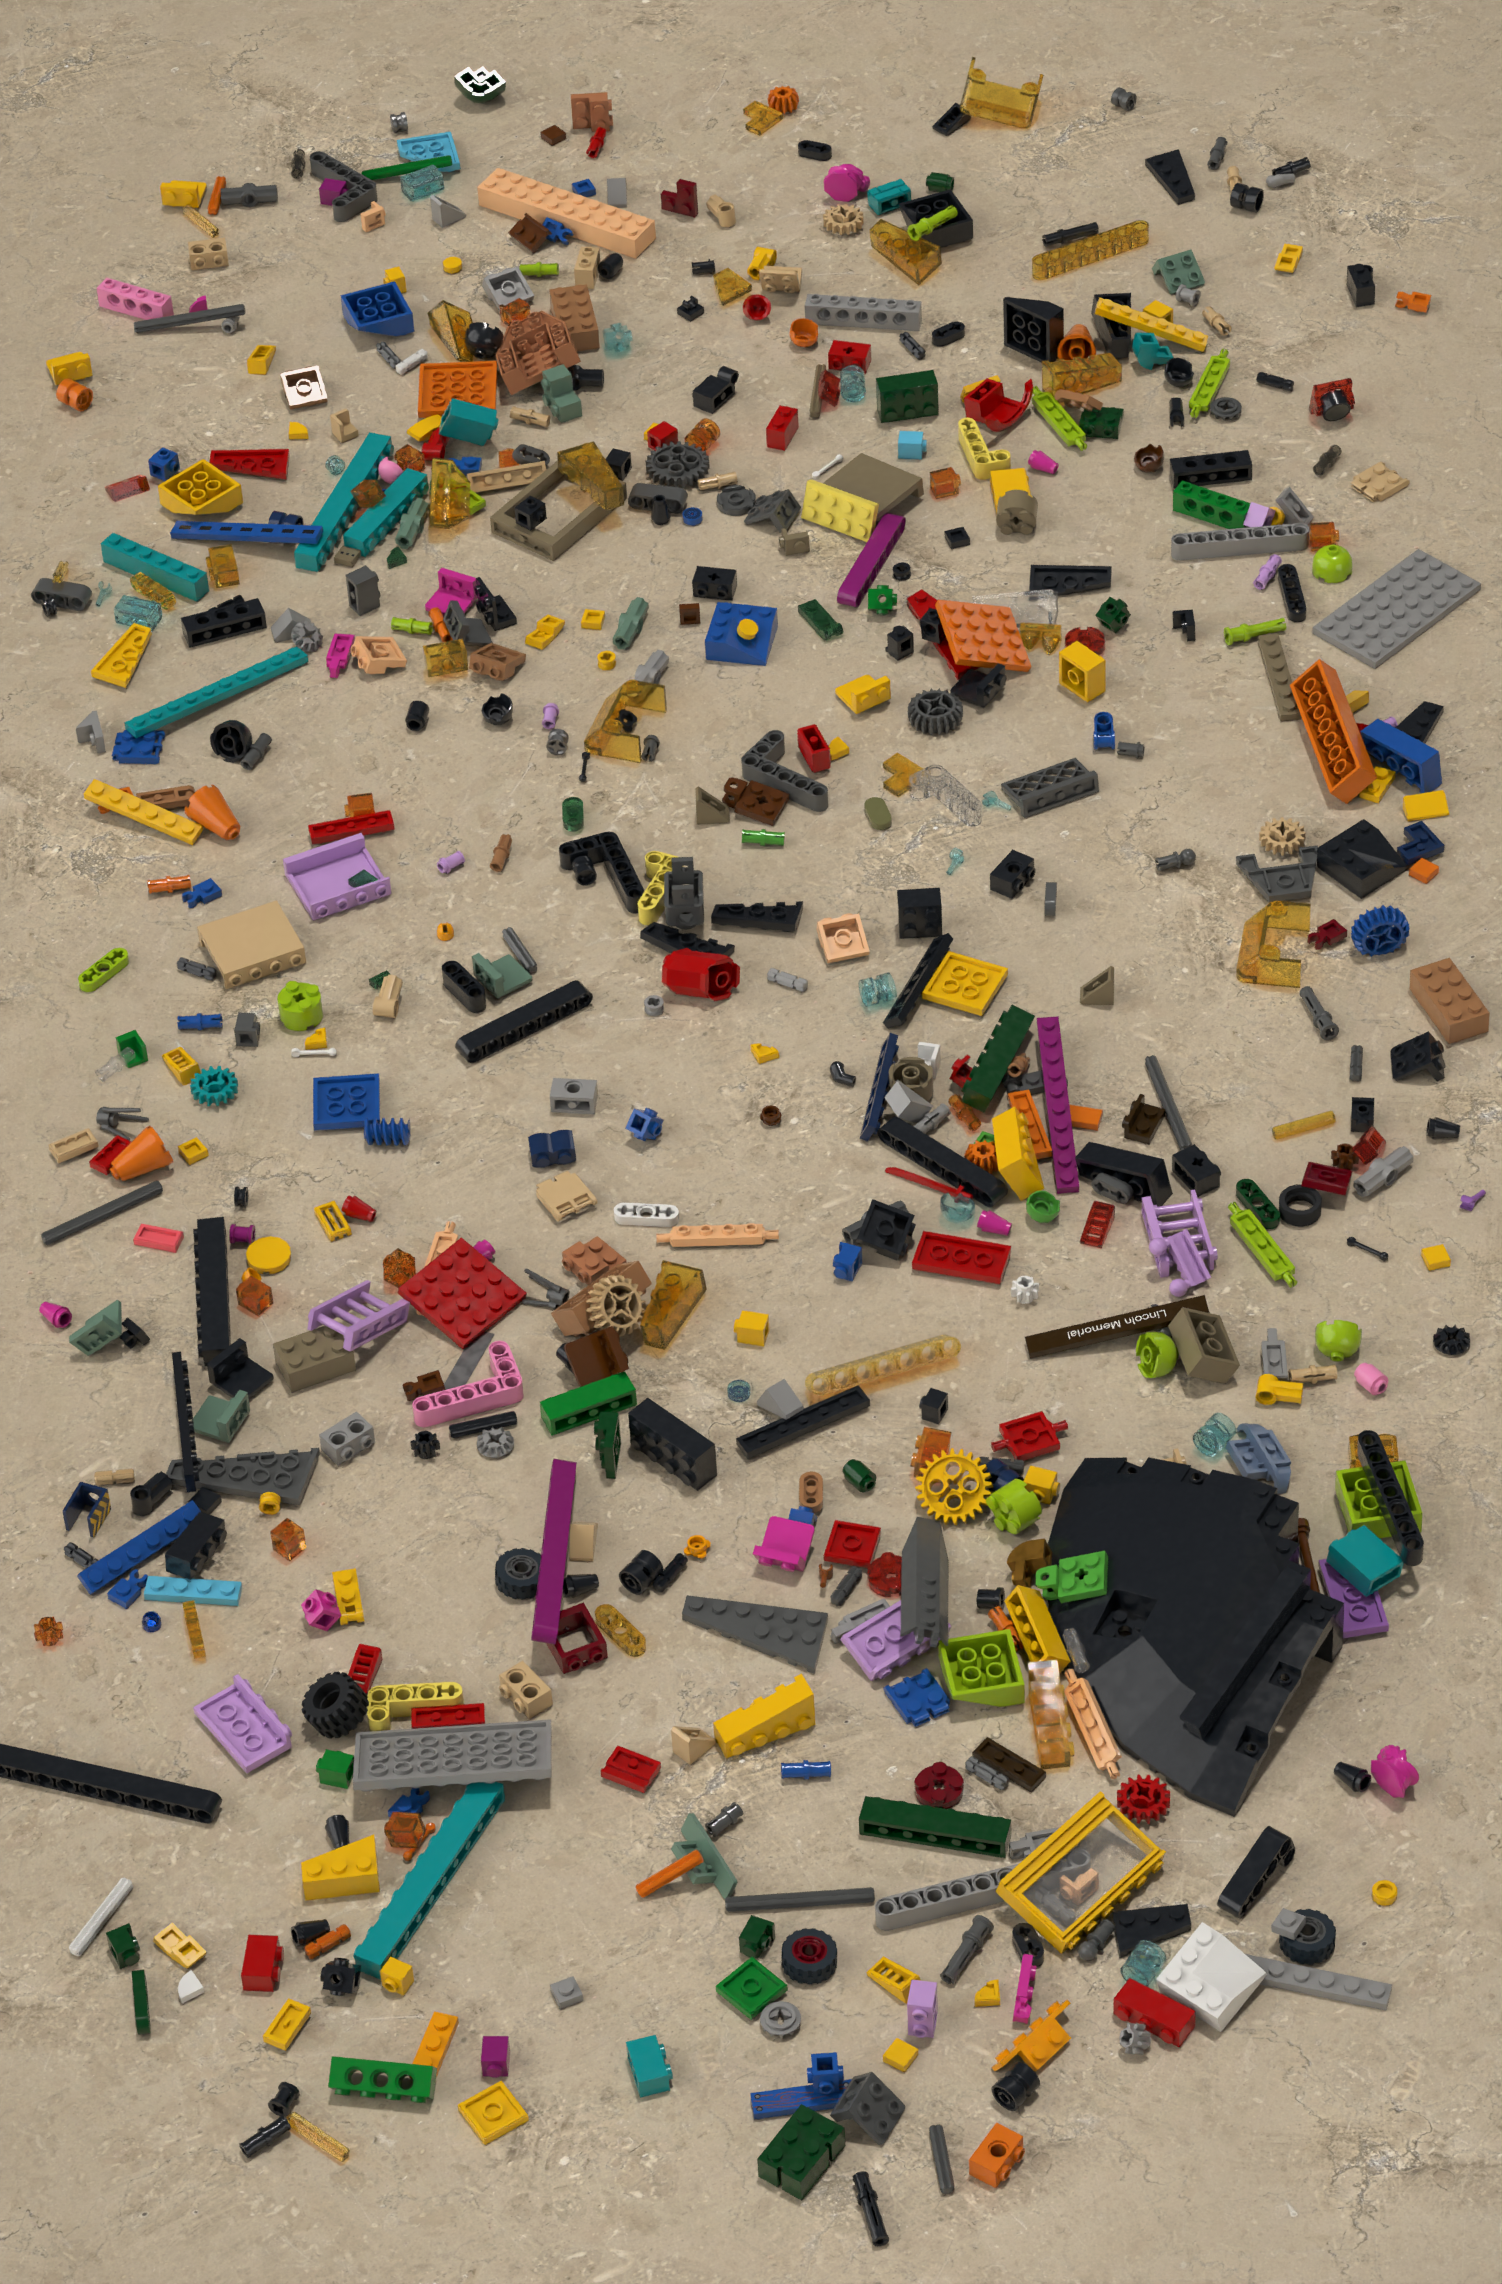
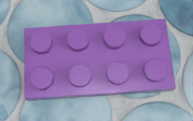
(1361, 1613)

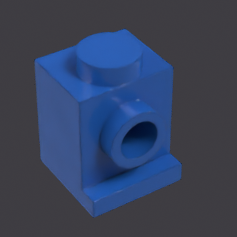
(847, 1261)

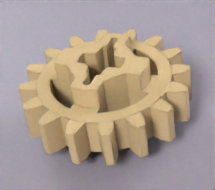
(843, 219)
(1282, 836)

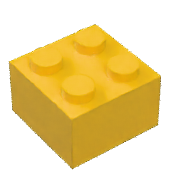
(1082, 671)

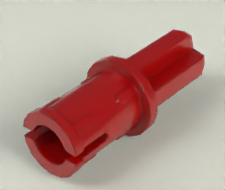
(596, 142)

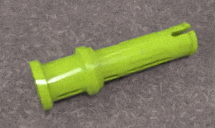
(927, 225)
(1245, 632)

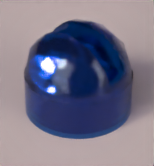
(151, 1621)

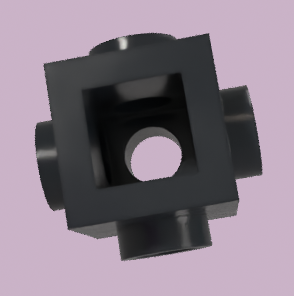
(530, 513)
(340, 1977)

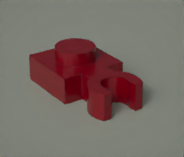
(1329, 932)

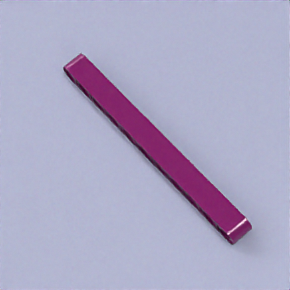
(554, 1552)

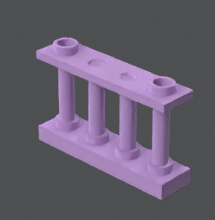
(1156, 1228)
(361, 1330)

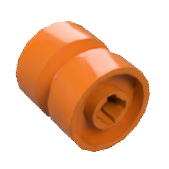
(74, 394)

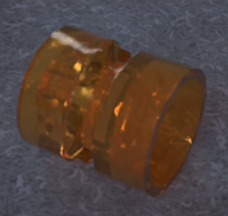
(703, 434)

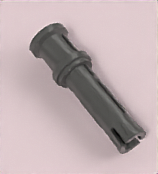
(1321, 1018)
(971, 1941)

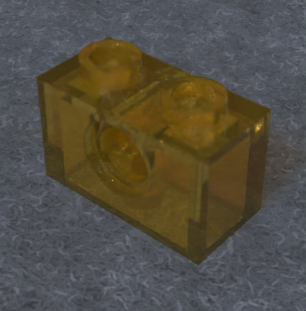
(223, 566)
(445, 658)

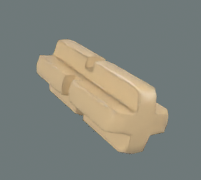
(109, 1477)

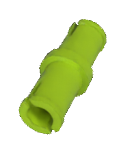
(539, 269)
(412, 626)

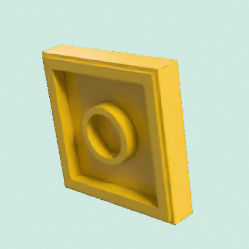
(493, 2112)

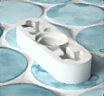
(639, 1208)

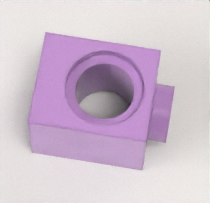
(1259, 516)

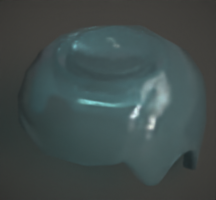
(957, 1209)

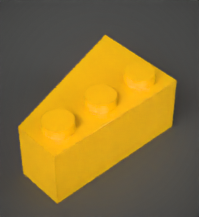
(342, 1871)

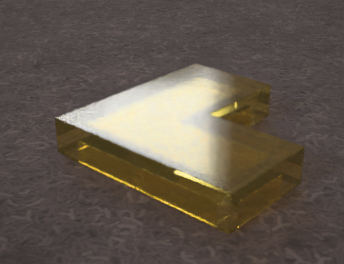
(763, 117)
(901, 769)

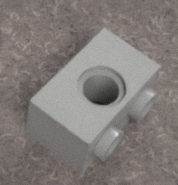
(573, 1096)

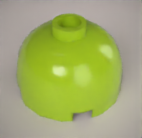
(1332, 564)
(1338, 1339)
(1156, 1353)

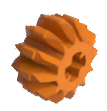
(783, 99)
(983, 1155)

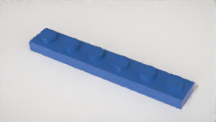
(138, 1549)

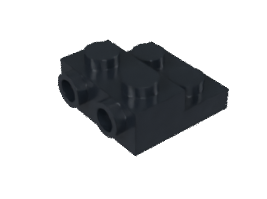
(886, 1229)

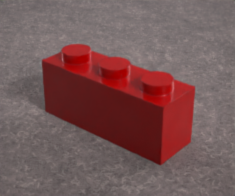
(1158, 2012)

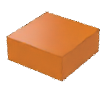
(1423, 870)

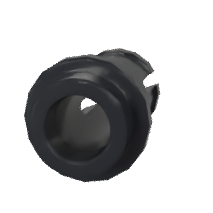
(703, 267)

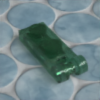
(820, 619)

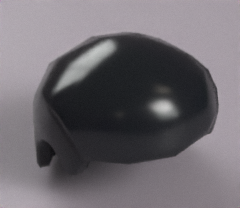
(1178, 372)
(497, 709)

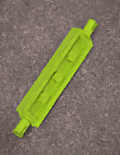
(1209, 383)
(1058, 419)
(1262, 1245)

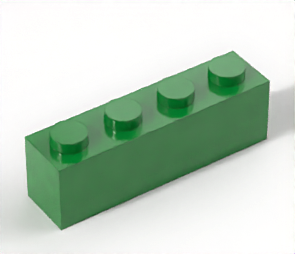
(586, 1403)

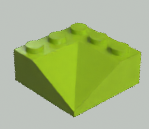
(1360, 1505)
(983, 1669)

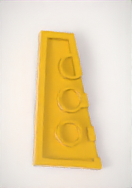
(122, 659)

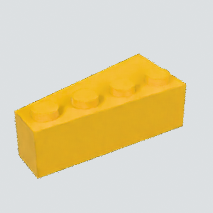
(1016, 1153)
(767, 1719)

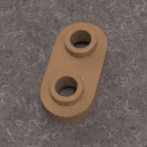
(811, 1491)

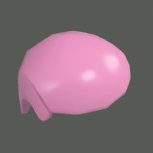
(389, 470)

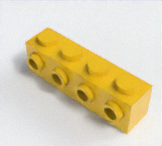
(1036, 1626)

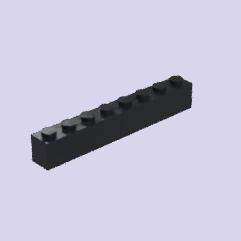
(213, 1287)

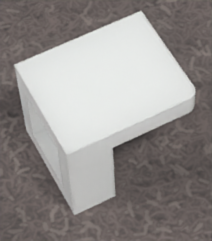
(931, 1055)

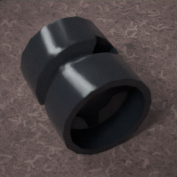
(1245, 197)
(640, 1572)
(1017, 2084)

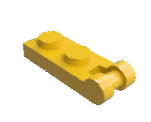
(348, 1596)

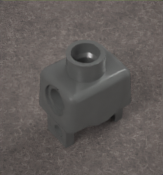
(683, 902)

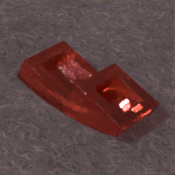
(828, 387)

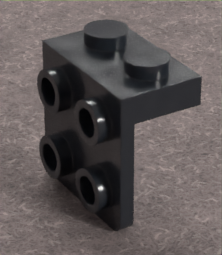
(979, 687)
(1416, 1055)

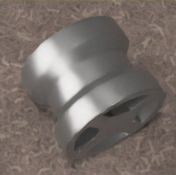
(399, 122)
(557, 741)

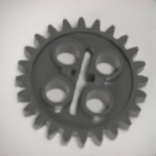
(677, 464)

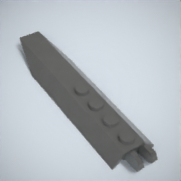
(925, 1583)

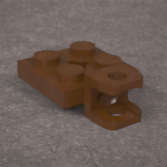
(748, 797)

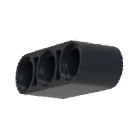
(464, 986)

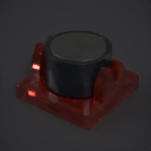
(1331, 402)

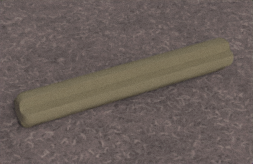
(816, 401)

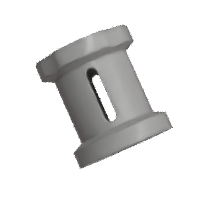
(1188, 295)

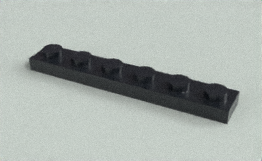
(921, 976)
(803, 1422)

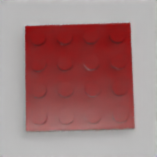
(462, 1293)

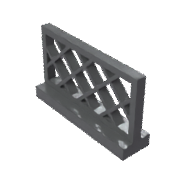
(1051, 795)

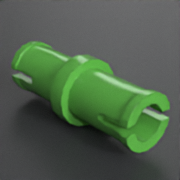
(763, 837)

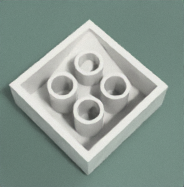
(1210, 1977)

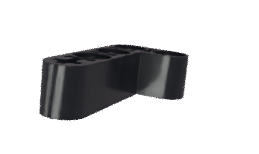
(1267, 1853)

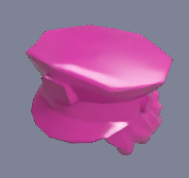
(845, 182)
(1393, 1771)

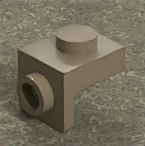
(794, 543)

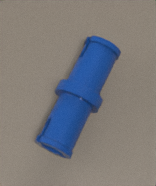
(200, 1021)
(805, 1769)

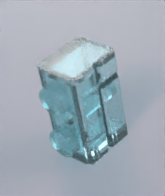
(422, 183)
(138, 611)

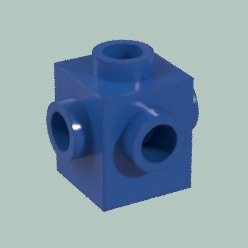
(164, 464)
(645, 1124)
(825, 2073)

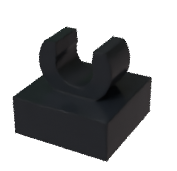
(690, 309)
(133, 1334)

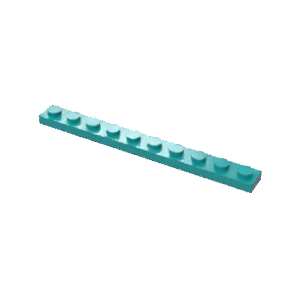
(216, 692)

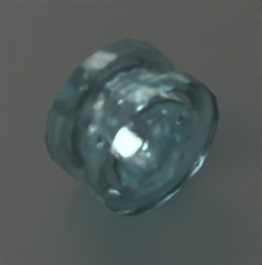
(335, 465)

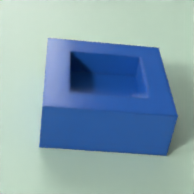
(584, 188)

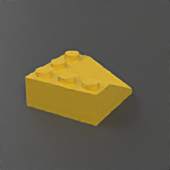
(200, 491)

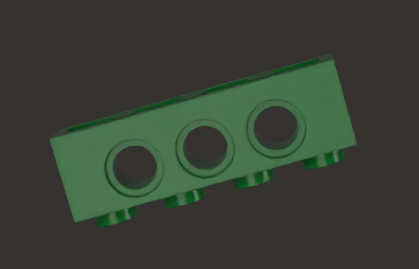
(1210, 506)
(343, 2069)

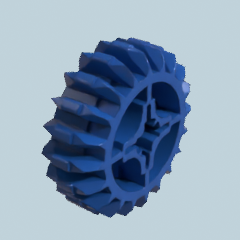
(1378, 927)

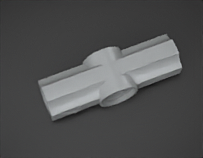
(653, 668)
(1383, 1171)

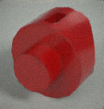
(756, 307)

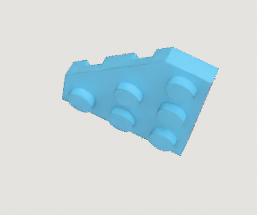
(430, 147)

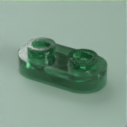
(573, 814)

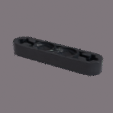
(1295, 592)

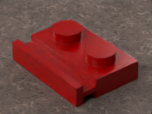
(630, 1769)

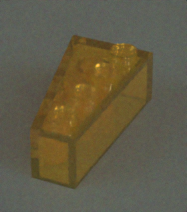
(911, 257)
(592, 472)
(1049, 1715)

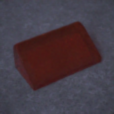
(128, 488)

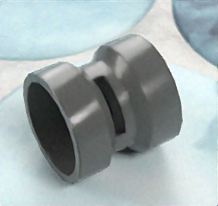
(1124, 99)

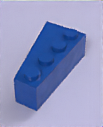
(1404, 755)

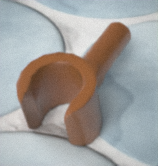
(825, 1575)

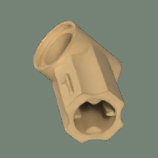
(722, 210)
(387, 1002)

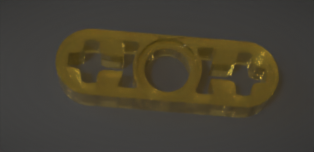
(153, 590)
(194, 1629)
(622, 1640)

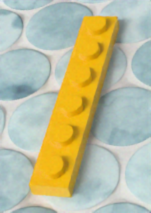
(1151, 324)
(143, 812)

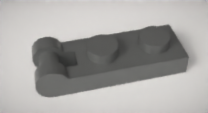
(1031, 1081)

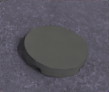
(736, 500)

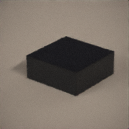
(957, 537)
(206, 1500)

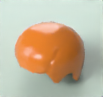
(804, 332)

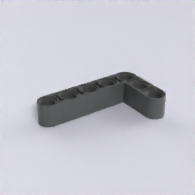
(360, 188)
(761, 766)

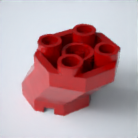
(700, 974)

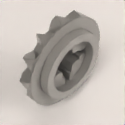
(306, 644)
(495, 1449)
(770, 2016)

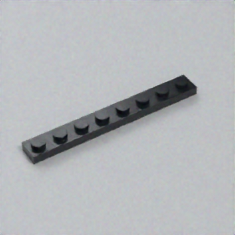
(186, 1427)

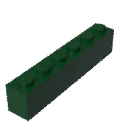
(998, 1056)
(935, 1826)

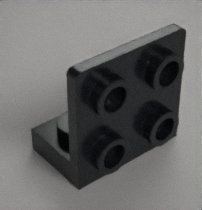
(493, 607)
(235, 1371)

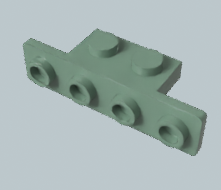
(713, 1867)

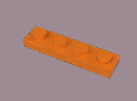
(1024, 1103)

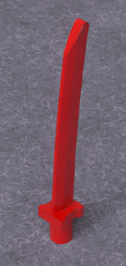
(928, 1182)

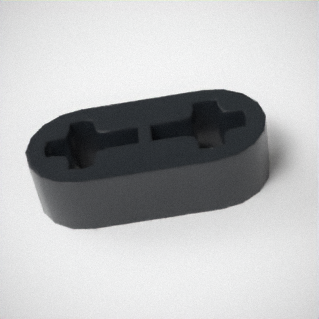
(814, 150)
(948, 334)
(1032, 1943)

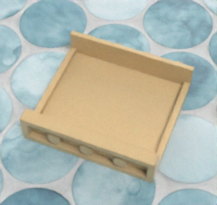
(252, 944)

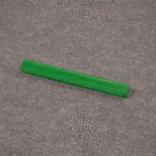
(407, 168)

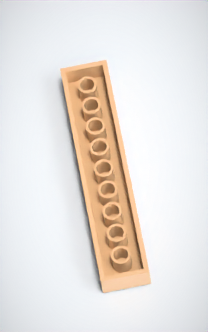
(585, 217)

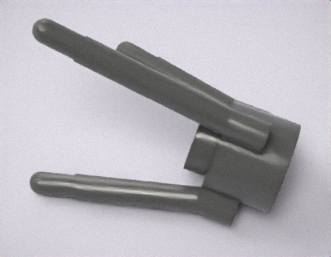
(110, 1116)
(556, 1294)

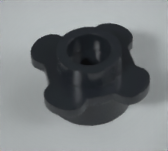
(629, 716)

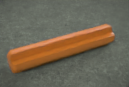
(215, 199)
(669, 1873)

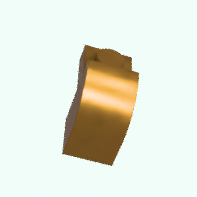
(1027, 1559)

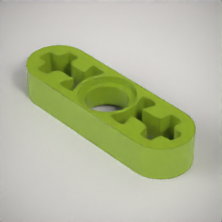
(92, 978)

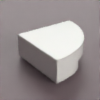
(189, 1987)

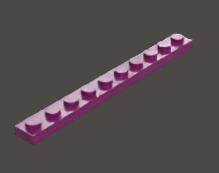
(1057, 1105)

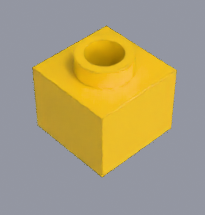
(395, 274)
(396, 1976)

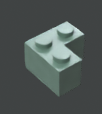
(560, 394)

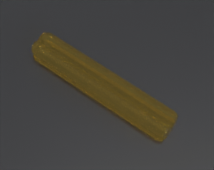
(200, 221)
(60, 572)
(1303, 1125)
(318, 2136)

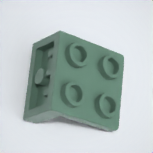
(1179, 270)
(501, 975)
(99, 1329)
(222, 1417)

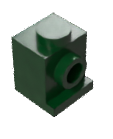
(756, 1936)
(123, 1946)

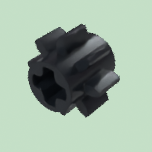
(425, 1445)

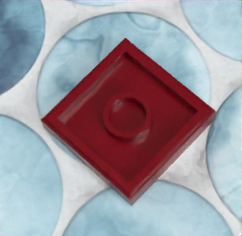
(1327, 1178)

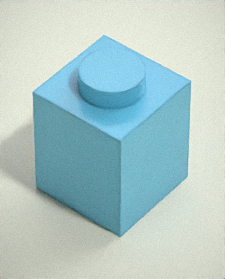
(911, 445)

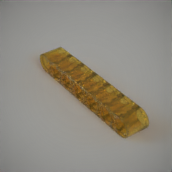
(1090, 250)
(872, 1364)

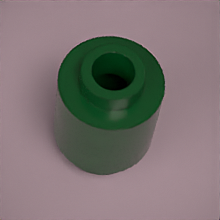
(939, 182)
(859, 1475)

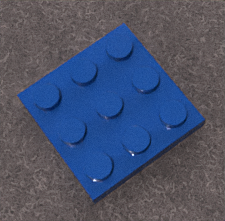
(345, 1101)

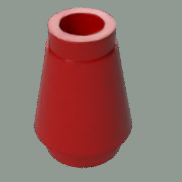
(358, 1209)

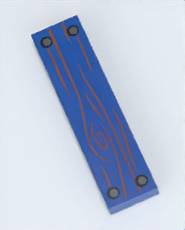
(787, 2100)

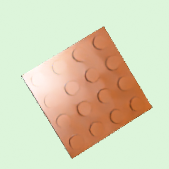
(463, 381)
(982, 635)

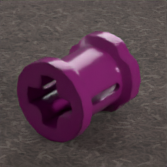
(242, 1234)

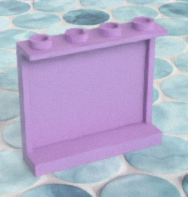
(323, 875)

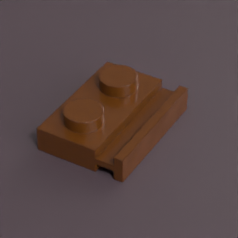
(529, 233)

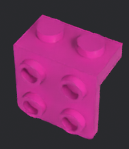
(453, 587)
(785, 1544)

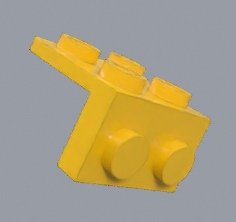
(182, 193)
(70, 366)
(864, 692)

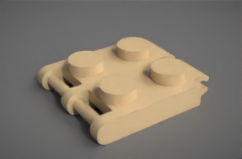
(1378, 482)
(564, 1195)

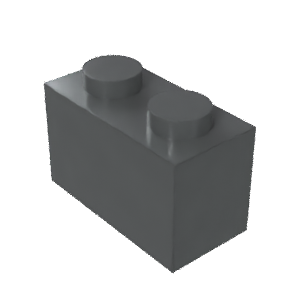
(363, 590)

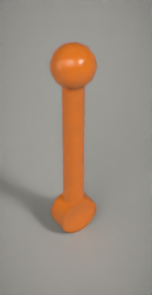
(430, 1828)

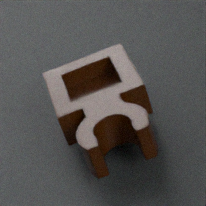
(426, 1384)

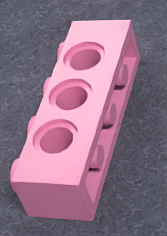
(133, 300)

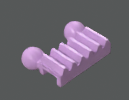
(1187, 1260)

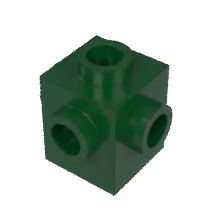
(1113, 614)

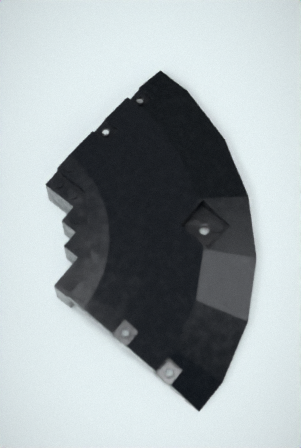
(1183, 1581)

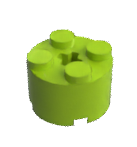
(300, 1005)
(1014, 1507)

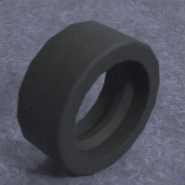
(1300, 1217)

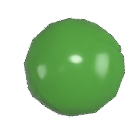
(1042, 1206)

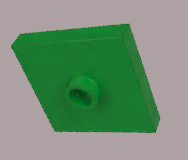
(751, 1988)

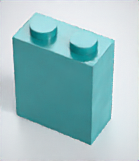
(468, 422)
(1364, 1560)

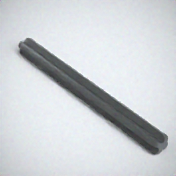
(189, 318)
(1168, 1102)
(101, 1212)
(799, 1899)

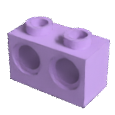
(922, 2008)

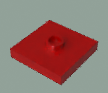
(852, 1544)

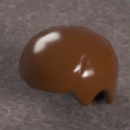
(1149, 458)

